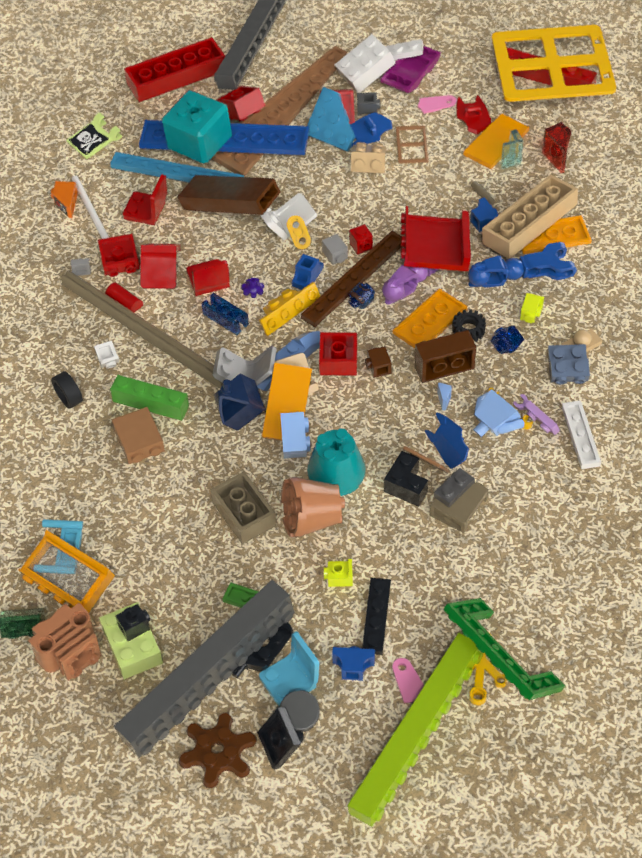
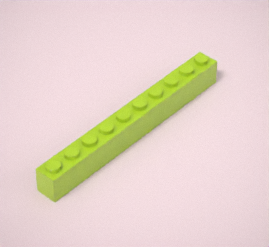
(414, 731)

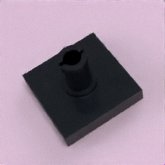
(279, 738)

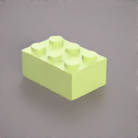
(131, 656)

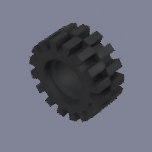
(470, 318)

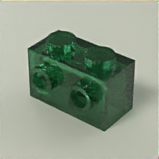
(20, 622)

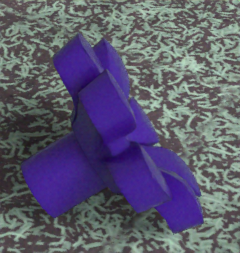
(252, 287)

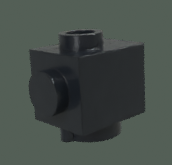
(133, 622)

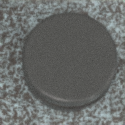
(302, 709)

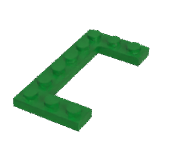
(466, 616)

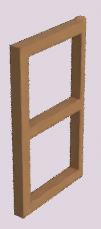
(424, 143)

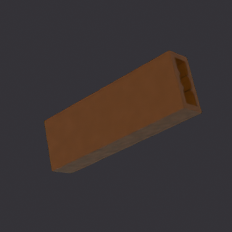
(229, 194)

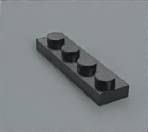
(376, 615)

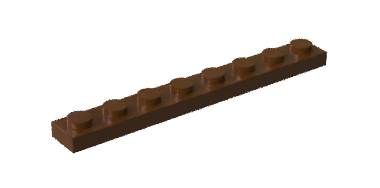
(357, 274)

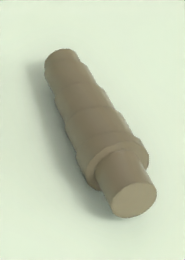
(480, 190)

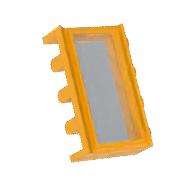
(66, 573)

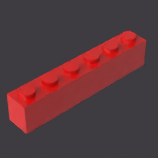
(571, 75)

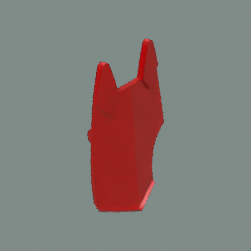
(473, 115)

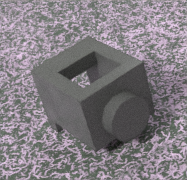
(367, 103)

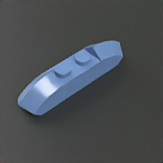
(304, 343)

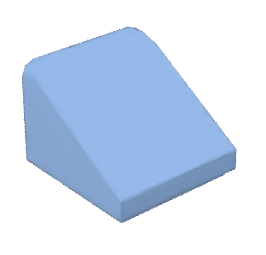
(444, 393)

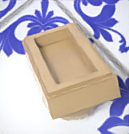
(586, 337)

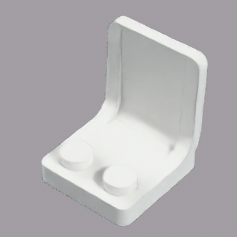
(278, 219)

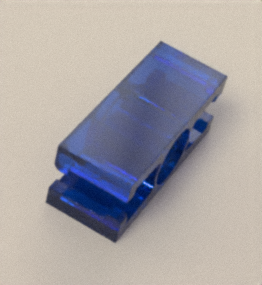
(225, 314)

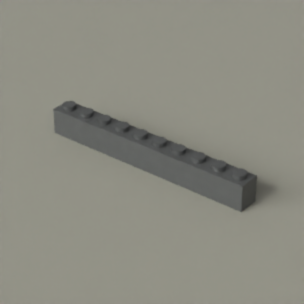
(247, 43)

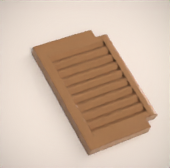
(426, 459)

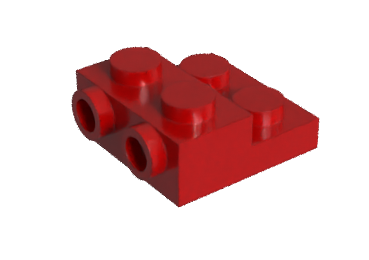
(118, 255)

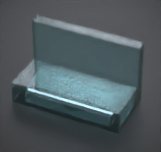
(512, 150)

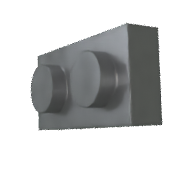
(454, 487)

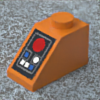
(65, 196)

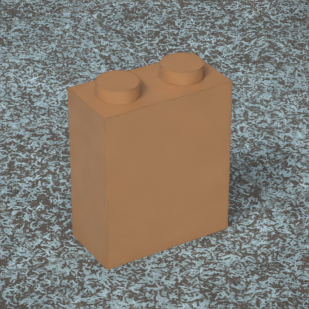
(138, 435)

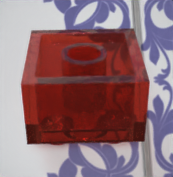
(557, 145)

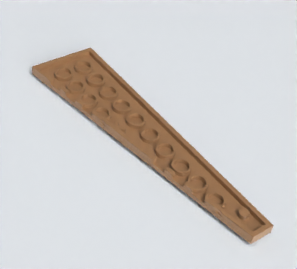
(284, 107)

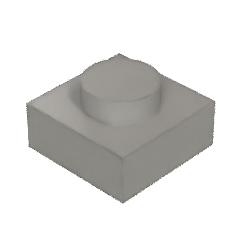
(81, 266)

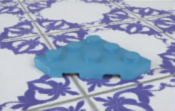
(330, 121)

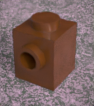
(378, 362)

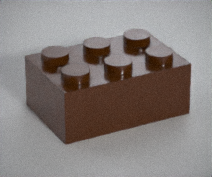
(445, 356)

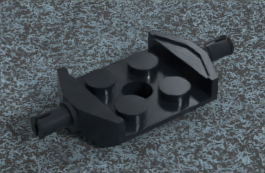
(265, 655)

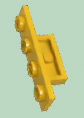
(287, 307)

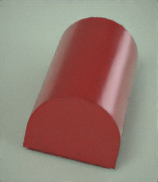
(124, 297)

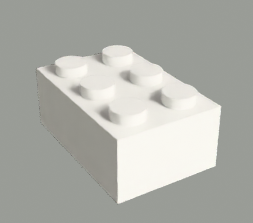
(365, 63)

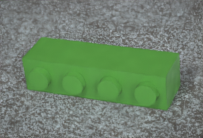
(156, 398)

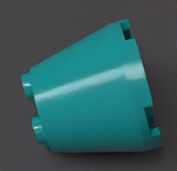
(337, 461)

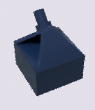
(238, 401)

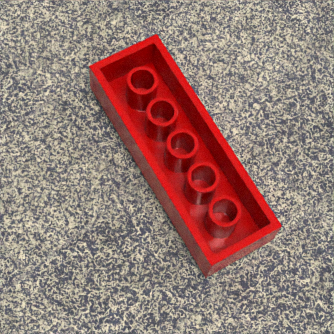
(174, 69)

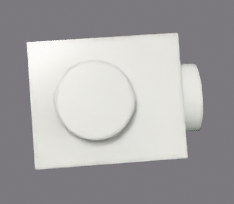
(106, 355)

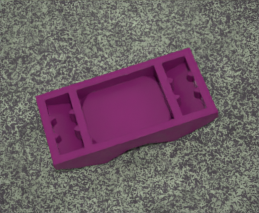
(409, 72)

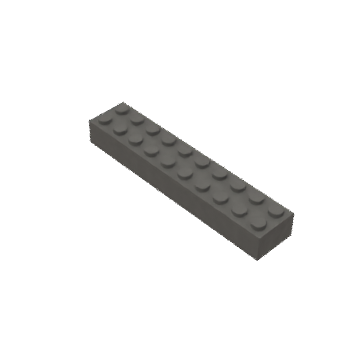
(205, 669)

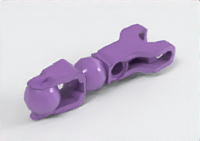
(404, 282)

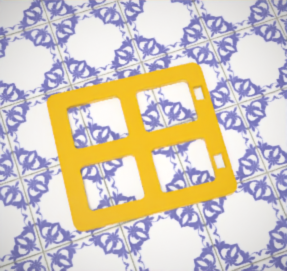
(553, 63)

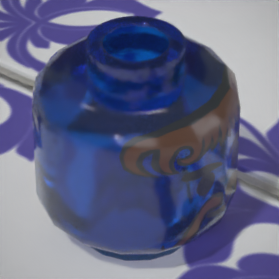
(361, 296)

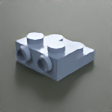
(568, 364)

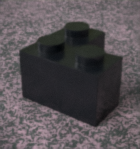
(404, 482)

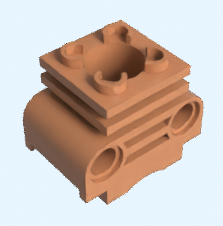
(66, 642)

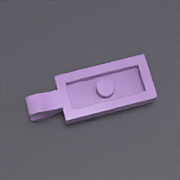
(535, 413)

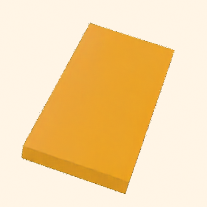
(489, 144)
(568, 230)
(429, 318)
(286, 395)

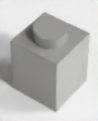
(335, 249)

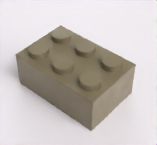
(243, 507)

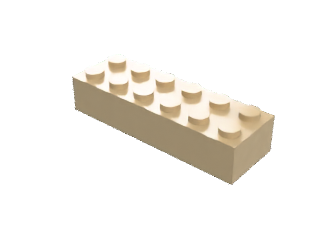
(529, 216)

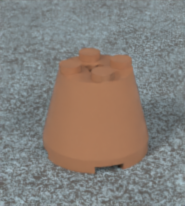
(310, 506)

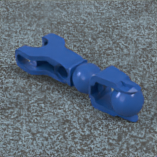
(496, 271)

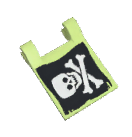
(93, 137)

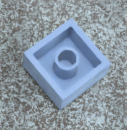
(294, 438)

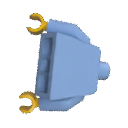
(497, 415)

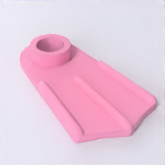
(433, 104)
(407, 680)

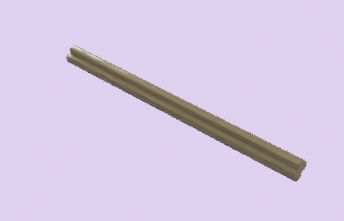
(140, 326)

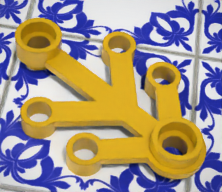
(479, 678)

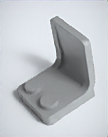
(229, 365)

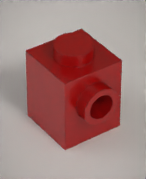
(360, 239)

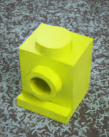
(531, 307)
(339, 573)

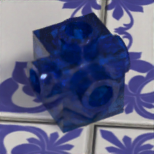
(507, 339)

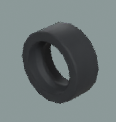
(66, 389)

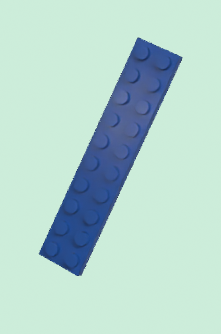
(244, 138)

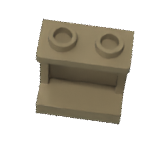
(462, 510)

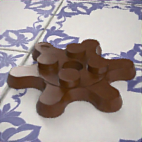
(217, 763)

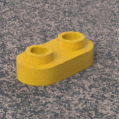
(298, 233)

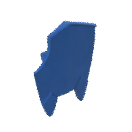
(370, 128)
(449, 441)

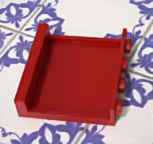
(436, 242)

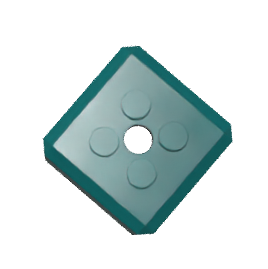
(197, 126)

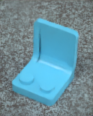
(288, 675)

